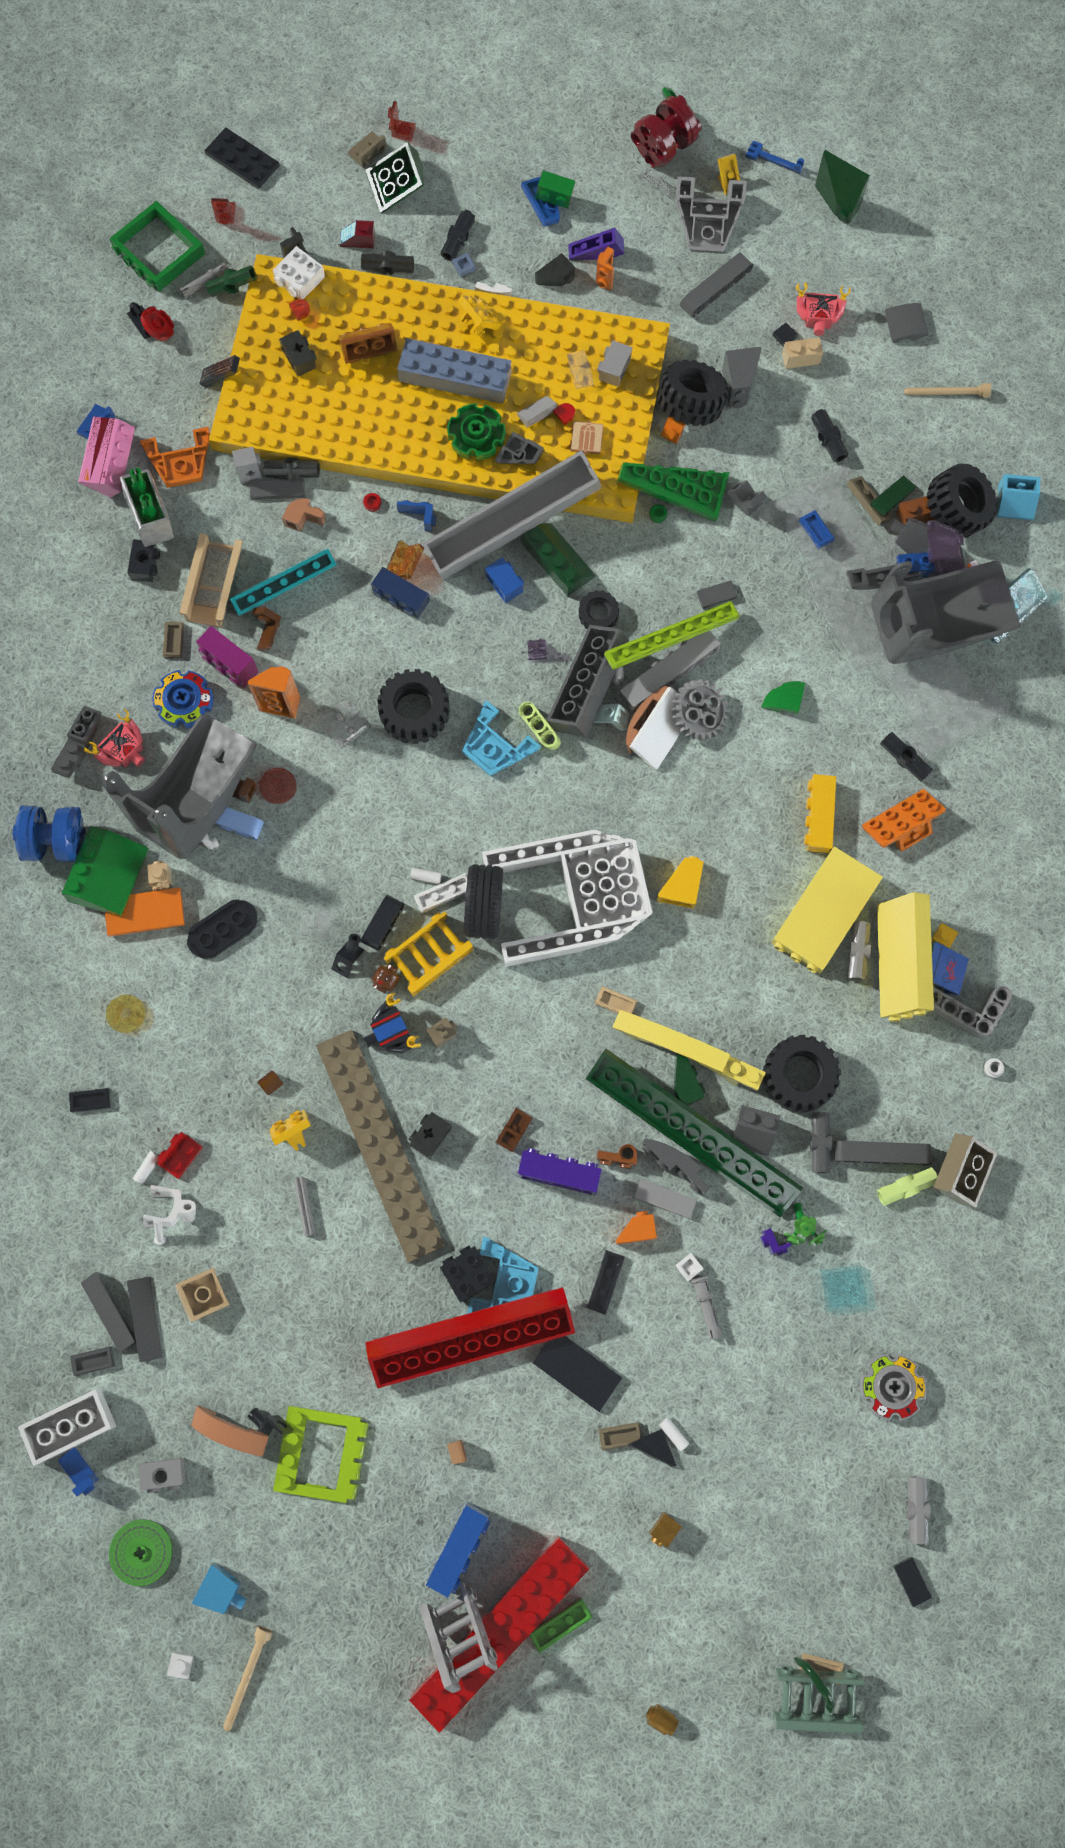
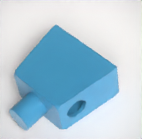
(219, 1591)

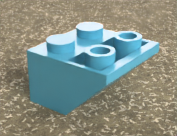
(1018, 496)

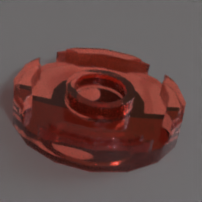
(283, 786)

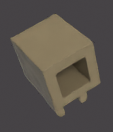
(442, 1032)

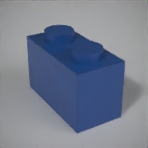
(504, 580)

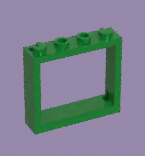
(178, 266)

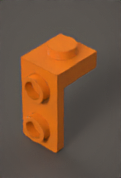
(673, 430)

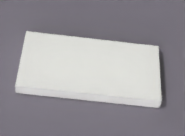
(658, 731)

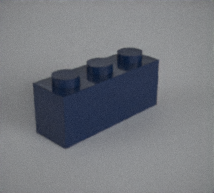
(400, 592)

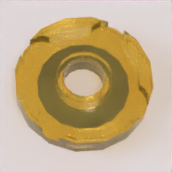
(131, 1023)

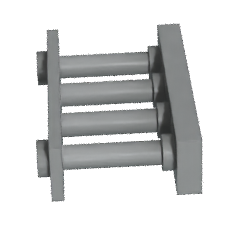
(438, 1635)

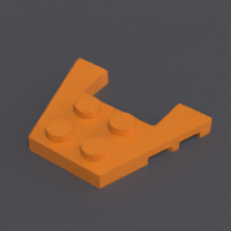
(181, 465)

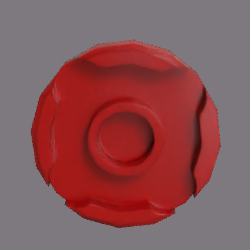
(157, 323)

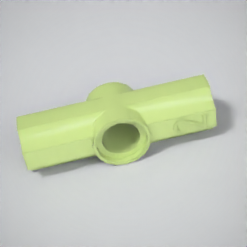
(907, 1186)

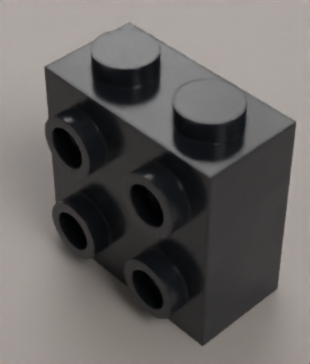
(467, 1273)

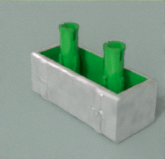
(146, 507)

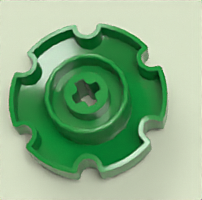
(476, 431)

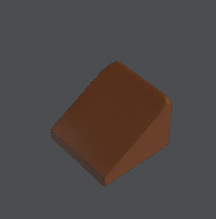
(270, 1082)

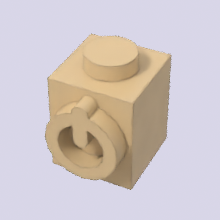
(159, 875)

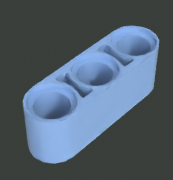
(240, 823)

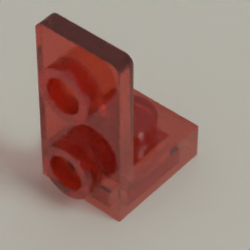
(399, 128)
(223, 210)

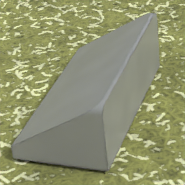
(537, 411)

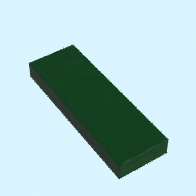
(893, 495)

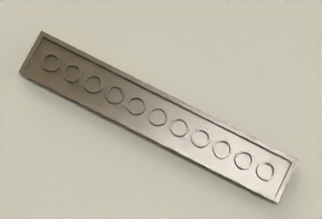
(380, 1146)

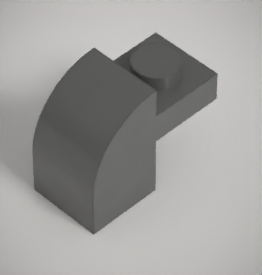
(745, 497)

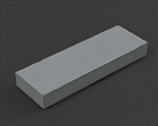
(665, 1198)

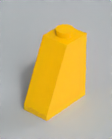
(683, 884)

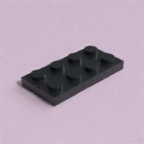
(242, 158)

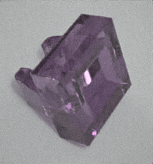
(537, 649)

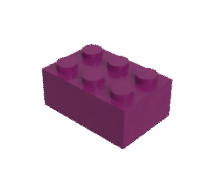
(226, 657)

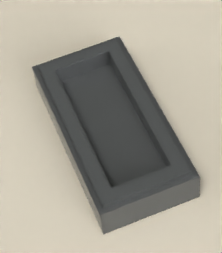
(716, 594)
(92, 1361)

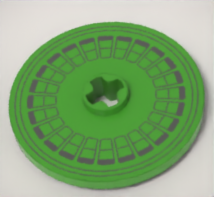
(155, 1561)

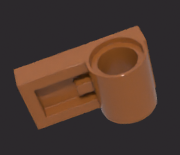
(608, 1158)

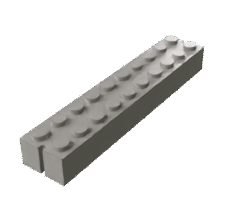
(512, 515)

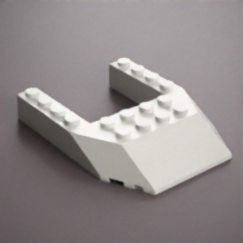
(602, 887)

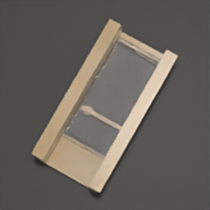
(210, 581)

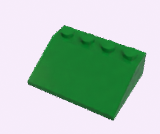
(104, 871)

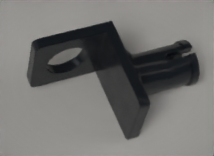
(348, 955)
(267, 1423)

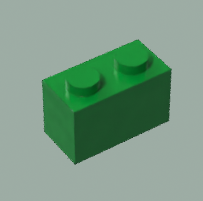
(555, 189)

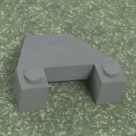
(708, 221)

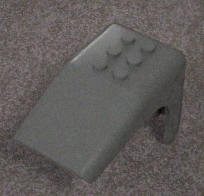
(942, 611)
(189, 789)

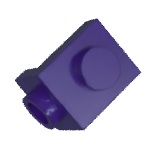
(769, 1240)

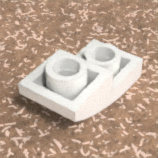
(498, 289)

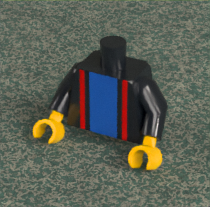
(390, 1029)

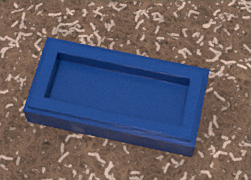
(816, 529)

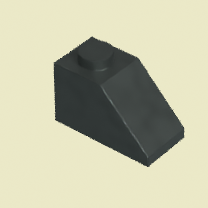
(556, 272)

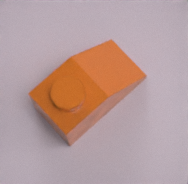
(638, 1229)

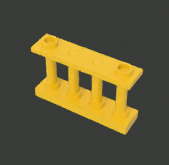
(431, 972)

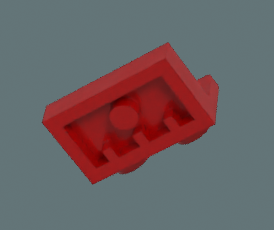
(179, 1154)

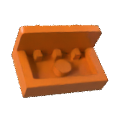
(605, 269)

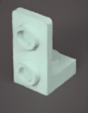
(613, 714)

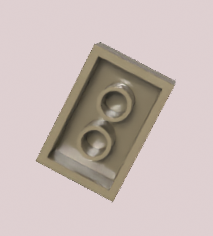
(965, 1170)

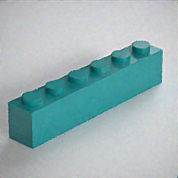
(282, 581)

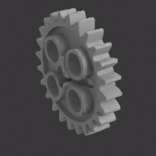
(703, 694)

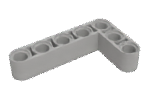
(975, 1018)

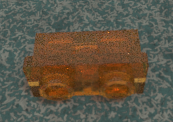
(405, 559)

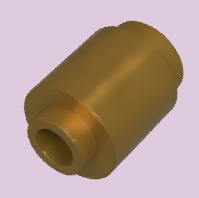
(661, 1720)

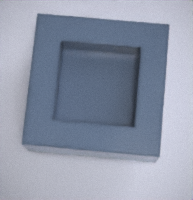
(463, 265)

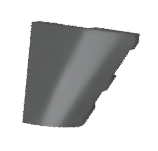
(520, 451)

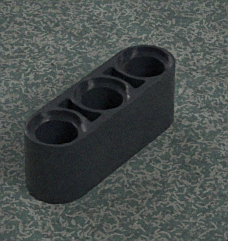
(381, 922)

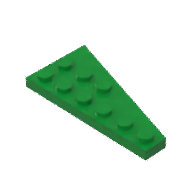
(683, 487)

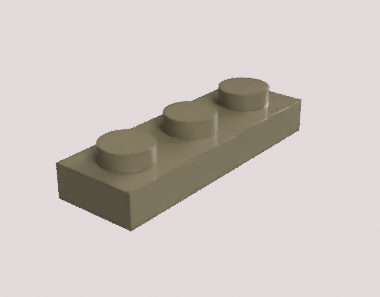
(865, 496)

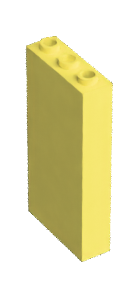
(826, 910)
(905, 957)

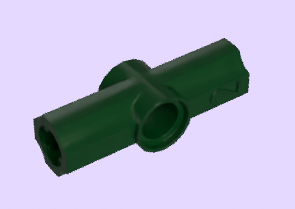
(231, 281)

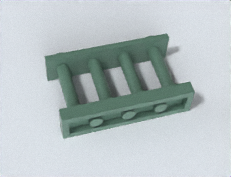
(818, 1722)

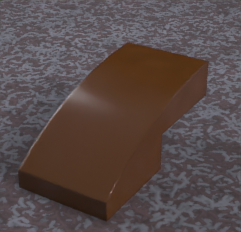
(514, 1129)

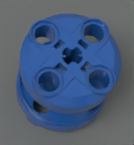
(34, 833)

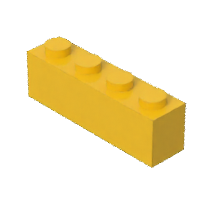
(821, 813)

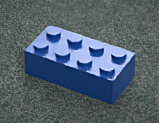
(458, 1548)

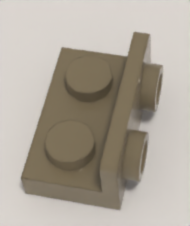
(367, 149)

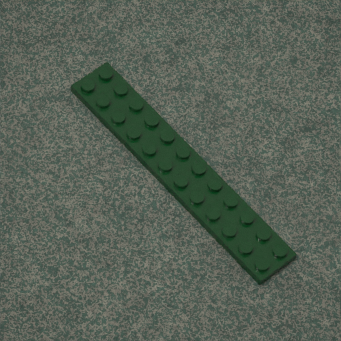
(694, 1133)

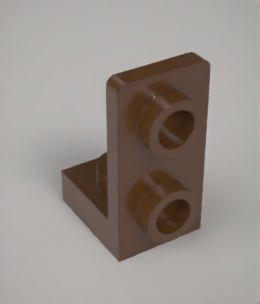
(271, 623)
(245, 790)

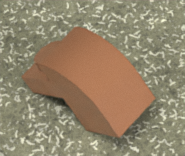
(299, 512)

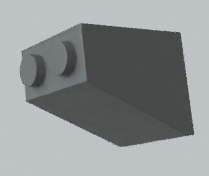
(739, 371)

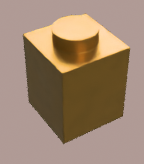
(664, 1530)

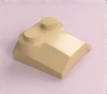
(201, 1295)

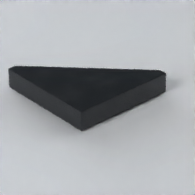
(655, 1446)

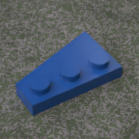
(546, 212)

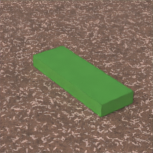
(560, 1625)

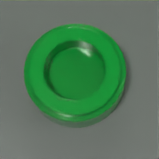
(658, 513)

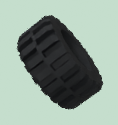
(692, 392)
(975, 493)
(407, 684)
(823, 1059)

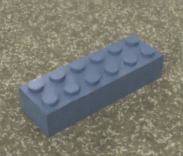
(454, 370)

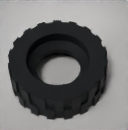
(603, 598)

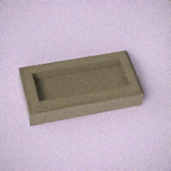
(173, 640)
(619, 1435)

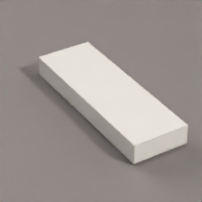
(442, 893)

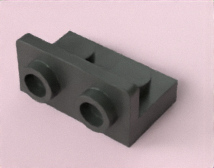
(290, 243)

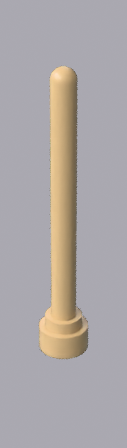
(982, 390)
(261, 1635)

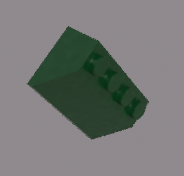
(557, 558)

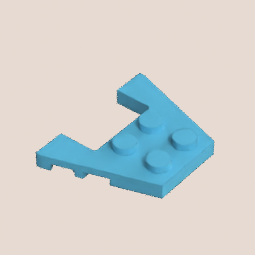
(489, 749)
(514, 1278)

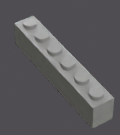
(670, 669)

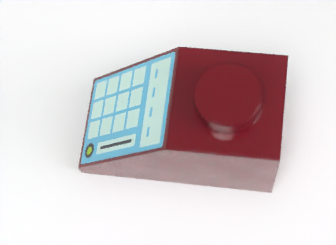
(358, 235)

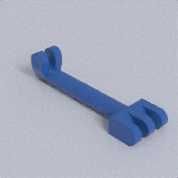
(755, 151)

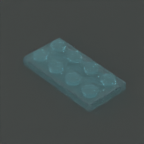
(1026, 595)

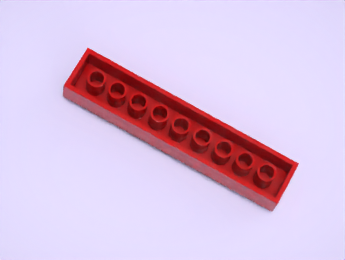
(469, 1337)
(506, 1627)

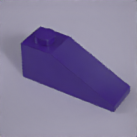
(592, 246)

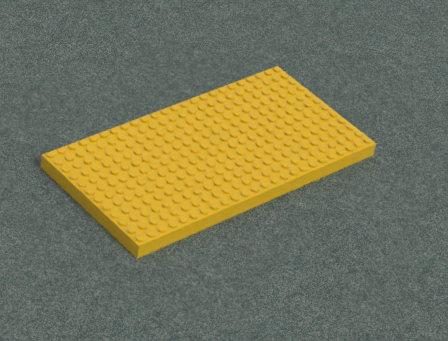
(376, 427)

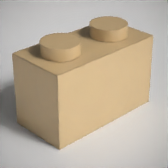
(802, 352)

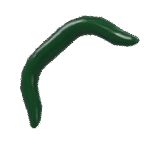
(817, 1681)

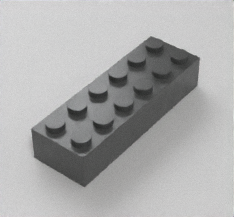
(585, 682)

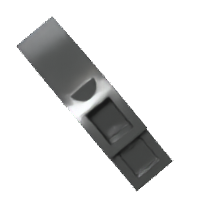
(78, 738)
(670, 1157)

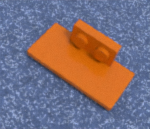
(906, 821)

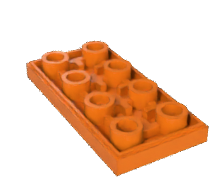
(148, 912)

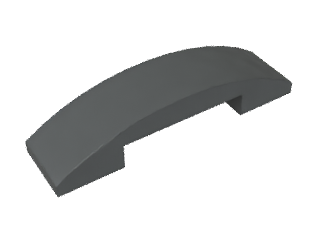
(872, 579)

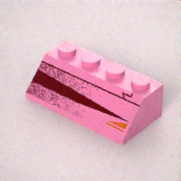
(106, 455)

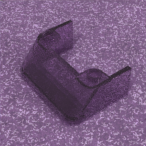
(944, 547)

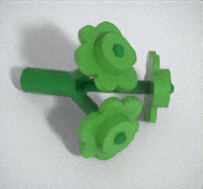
(804, 1226)

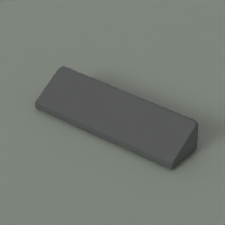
(108, 1312)
(144, 1319)

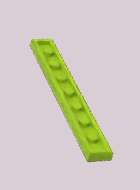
(671, 635)

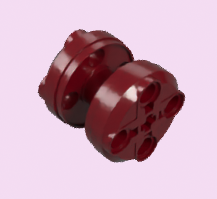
(670, 129)

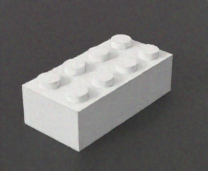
(67, 1427)

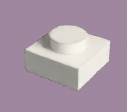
(689, 1267)
(180, 1665)

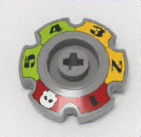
(889, 1402)

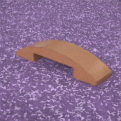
(642, 715)
(229, 1434)

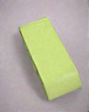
(532, 721)

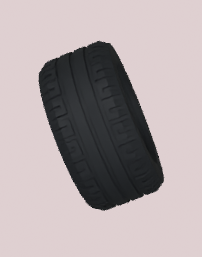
(483, 901)

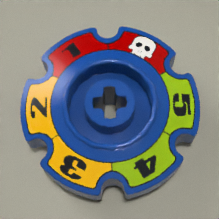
(176, 686)

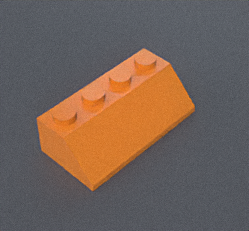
(275, 692)

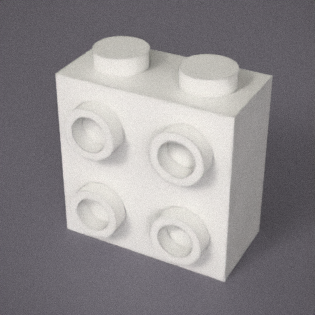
(298, 273)

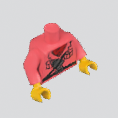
(820, 309)
(121, 745)

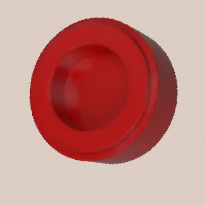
(372, 502)

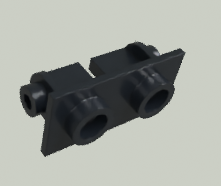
(135, 316)

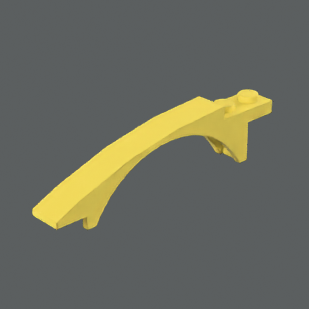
(714, 1059)

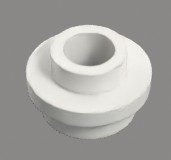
(1000, 1068)

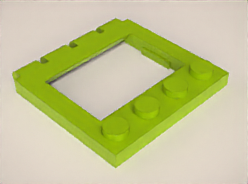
(291, 1451)

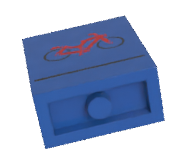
(948, 968)

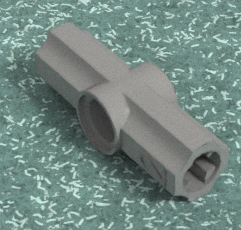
(859, 951)
(918, 1510)

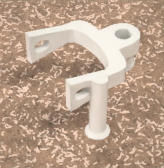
(182, 1208)

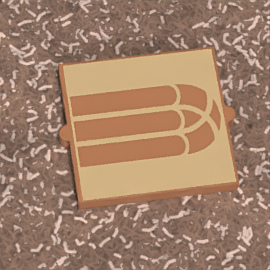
(587, 437)

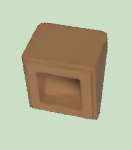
(457, 1452)

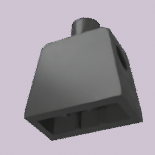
(911, 535)

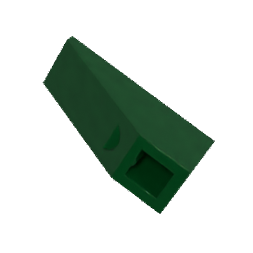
(685, 1081)

